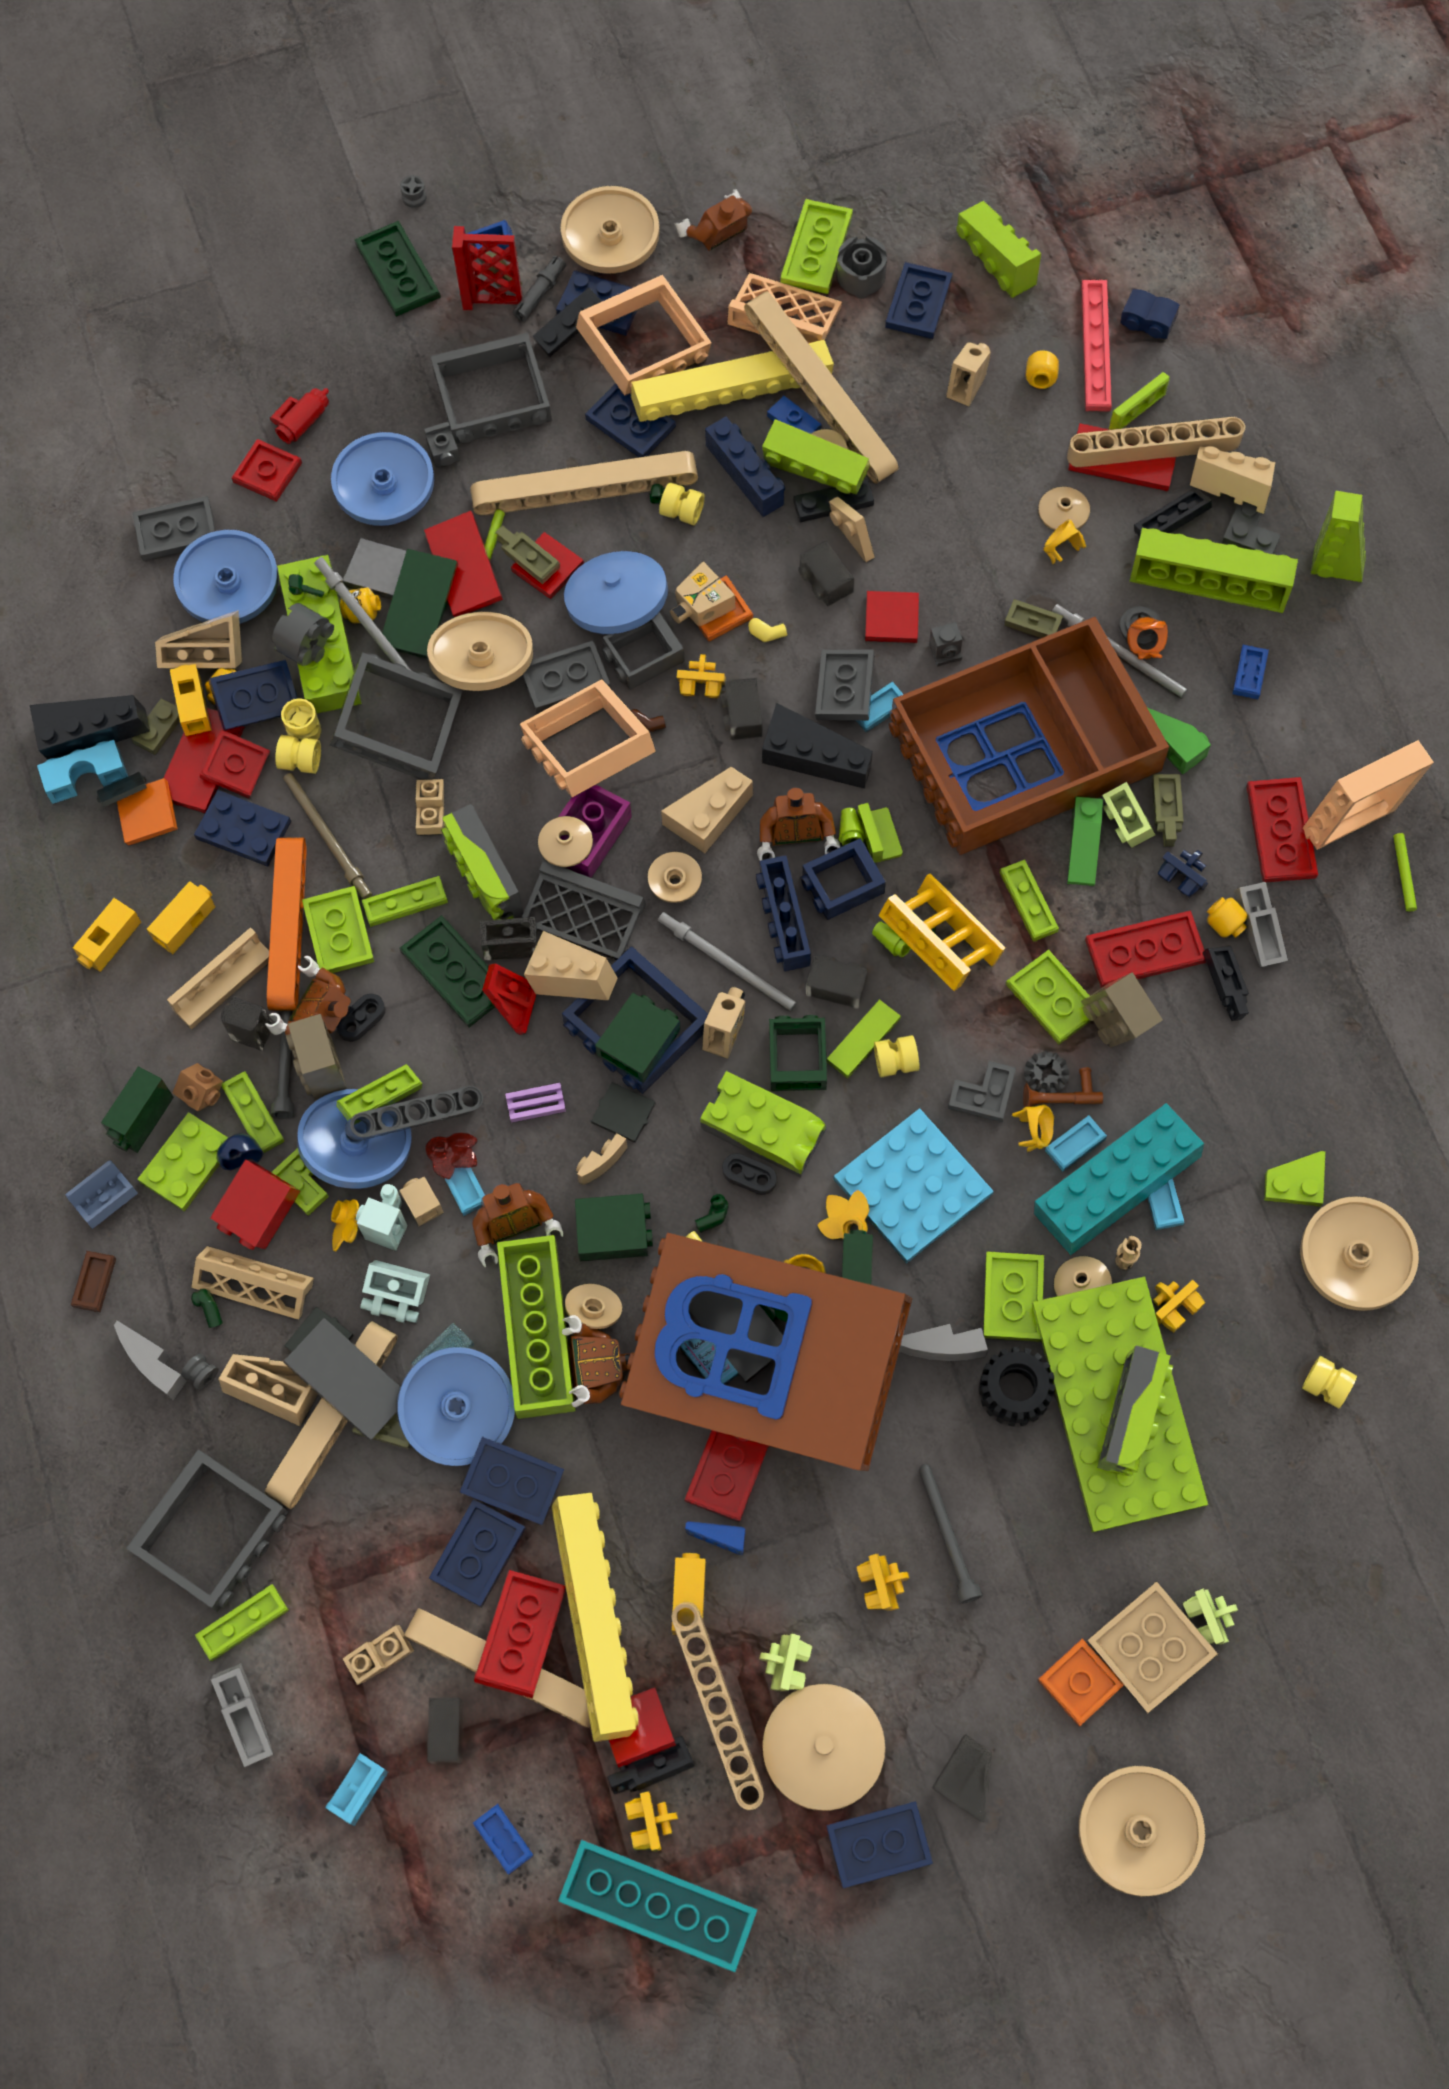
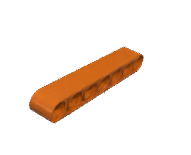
(286, 924)

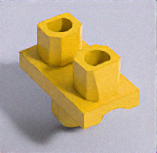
(712, 680)
(1187, 1297)
(878, 1570)
(649, 1837)

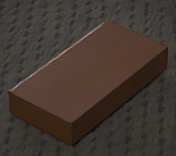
(93, 1281)

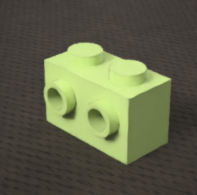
(1128, 815)

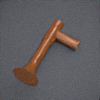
(1087, 1095)

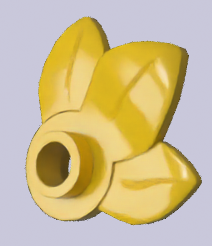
(844, 1214)
(346, 1225)

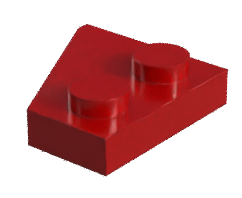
(510, 995)

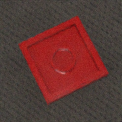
(267, 470)
(568, 562)
(892, 616)
(234, 763)
(651, 1733)

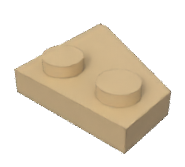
(852, 526)

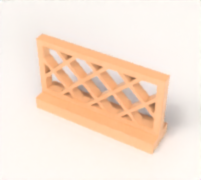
(811, 333)

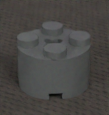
(861, 266)
(302, 635)

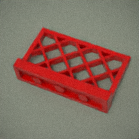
(468, 269)

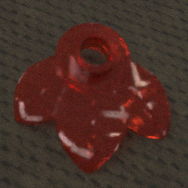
(455, 1153)

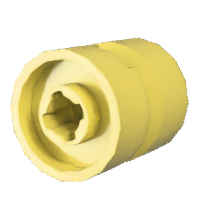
(680, 503)
(301, 719)
(293, 754)
(896, 1056)
(1329, 1382)

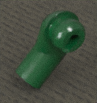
(716, 1215)
(205, 1299)

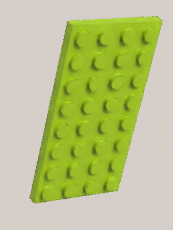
(1086, 1349)

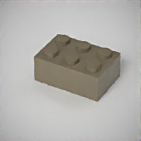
(1121, 1010)
(315, 1057)

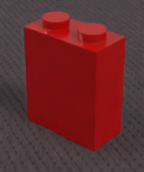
(254, 1205)

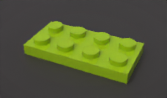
(816, 246)

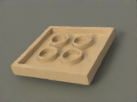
(1152, 1647)

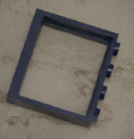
(669, 991)

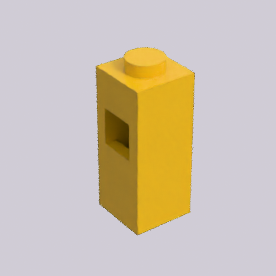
(190, 699)
(181, 917)
(106, 935)
(689, 1586)

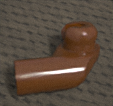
(651, 724)

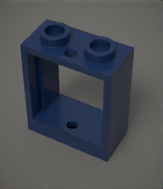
(874, 887)

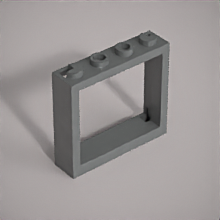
(484, 356)
(383, 753)
(173, 1501)

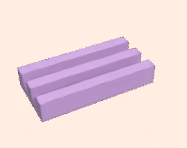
(534, 1092)

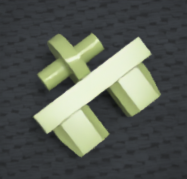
(1203, 1604)
(782, 1660)

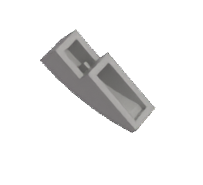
(1262, 924)
(942, 1345)
(150, 1361)
(242, 1714)

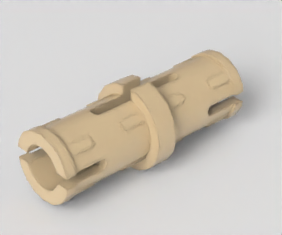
(1130, 1255)

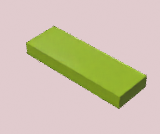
(1139, 402)
(1029, 900)
(404, 901)
(861, 1039)
(380, 1092)
(252, 1111)
(241, 1622)

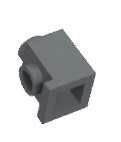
(442, 444)
(946, 644)

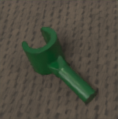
(656, 493)
(296, 586)

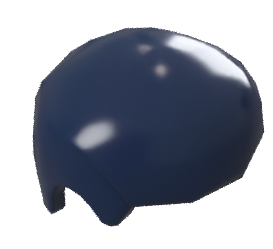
(236, 1149)

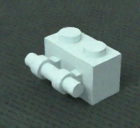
(383, 1220)
(396, 1284)

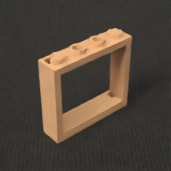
(629, 301)
(573, 710)
(1367, 794)

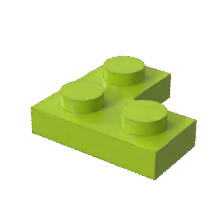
(298, 1175)

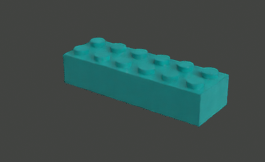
(1118, 1178)
(658, 1906)

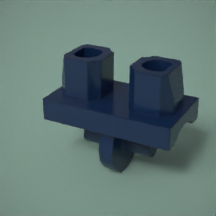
(1193, 880)

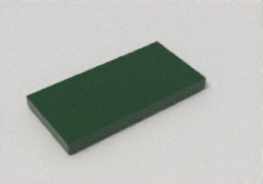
(397, 268)
(418, 601)
(450, 969)

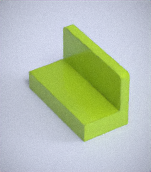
(879, 833)

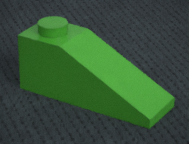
(1185, 743)
(1084, 840)

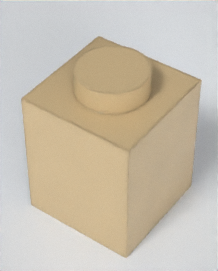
(421, 1200)

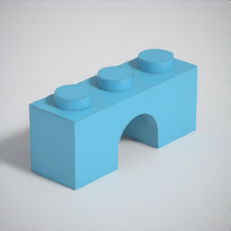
(61, 773)

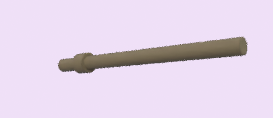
(352, 873)

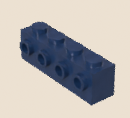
(745, 466)
(784, 912)

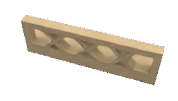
(220, 979)
(254, 1273)

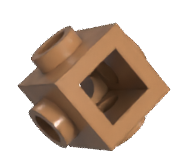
(198, 1087)

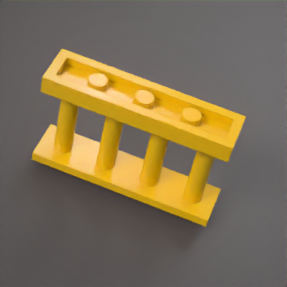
(928, 945)

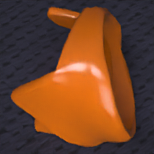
(1146, 623)

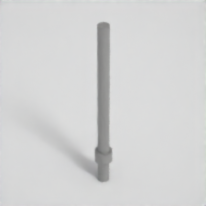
(335, 582)
(1127, 656)
(684, 932)

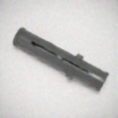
(545, 280)

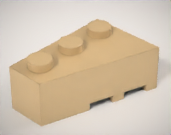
(1234, 475)
(207, 645)
(708, 809)
(569, 970)
(268, 1387)

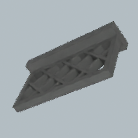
(590, 888)

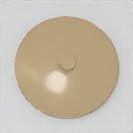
(610, 229)
(480, 651)
(1359, 1253)
(823, 1747)
(1141, 1831)

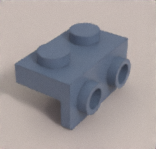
(101, 1194)

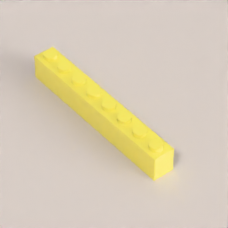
(716, 384)
(594, 1618)

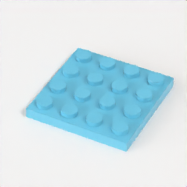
(914, 1185)

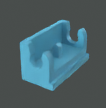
(357, 1789)

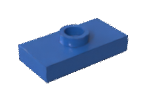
(793, 415)
(1250, 671)
(503, 1839)

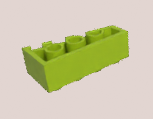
(999, 248)
(814, 458)
(1341, 540)

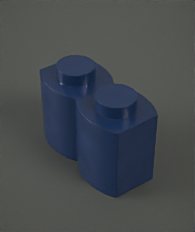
(1149, 314)

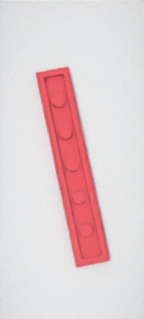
(1096, 345)

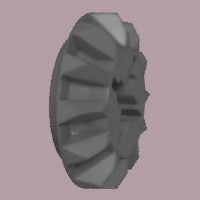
(1132, 615)
(1052, 1083)

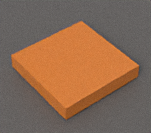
(730, 620)
(147, 813)
(1080, 1682)

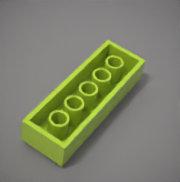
(1213, 570)
(327, 681)
(534, 1327)

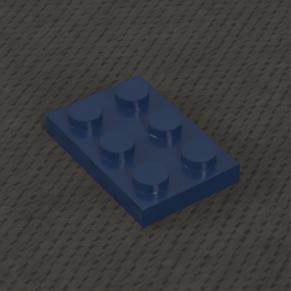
(604, 290)
(918, 300)
(618, 419)
(252, 694)
(242, 828)
(512, 1480)
(477, 1553)
(879, 1844)

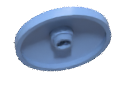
(382, 478)
(225, 575)
(616, 592)
(344, 1161)
(454, 1402)

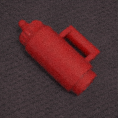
(298, 415)

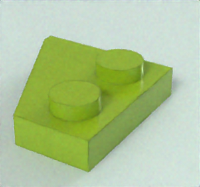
(1297, 1181)

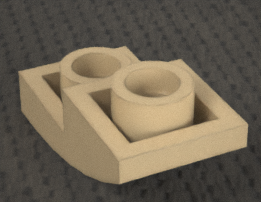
(429, 806)
(596, 1165)
(378, 1655)

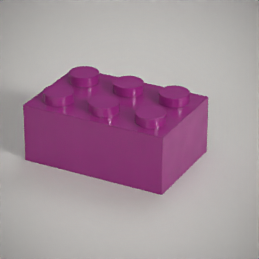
(605, 817)

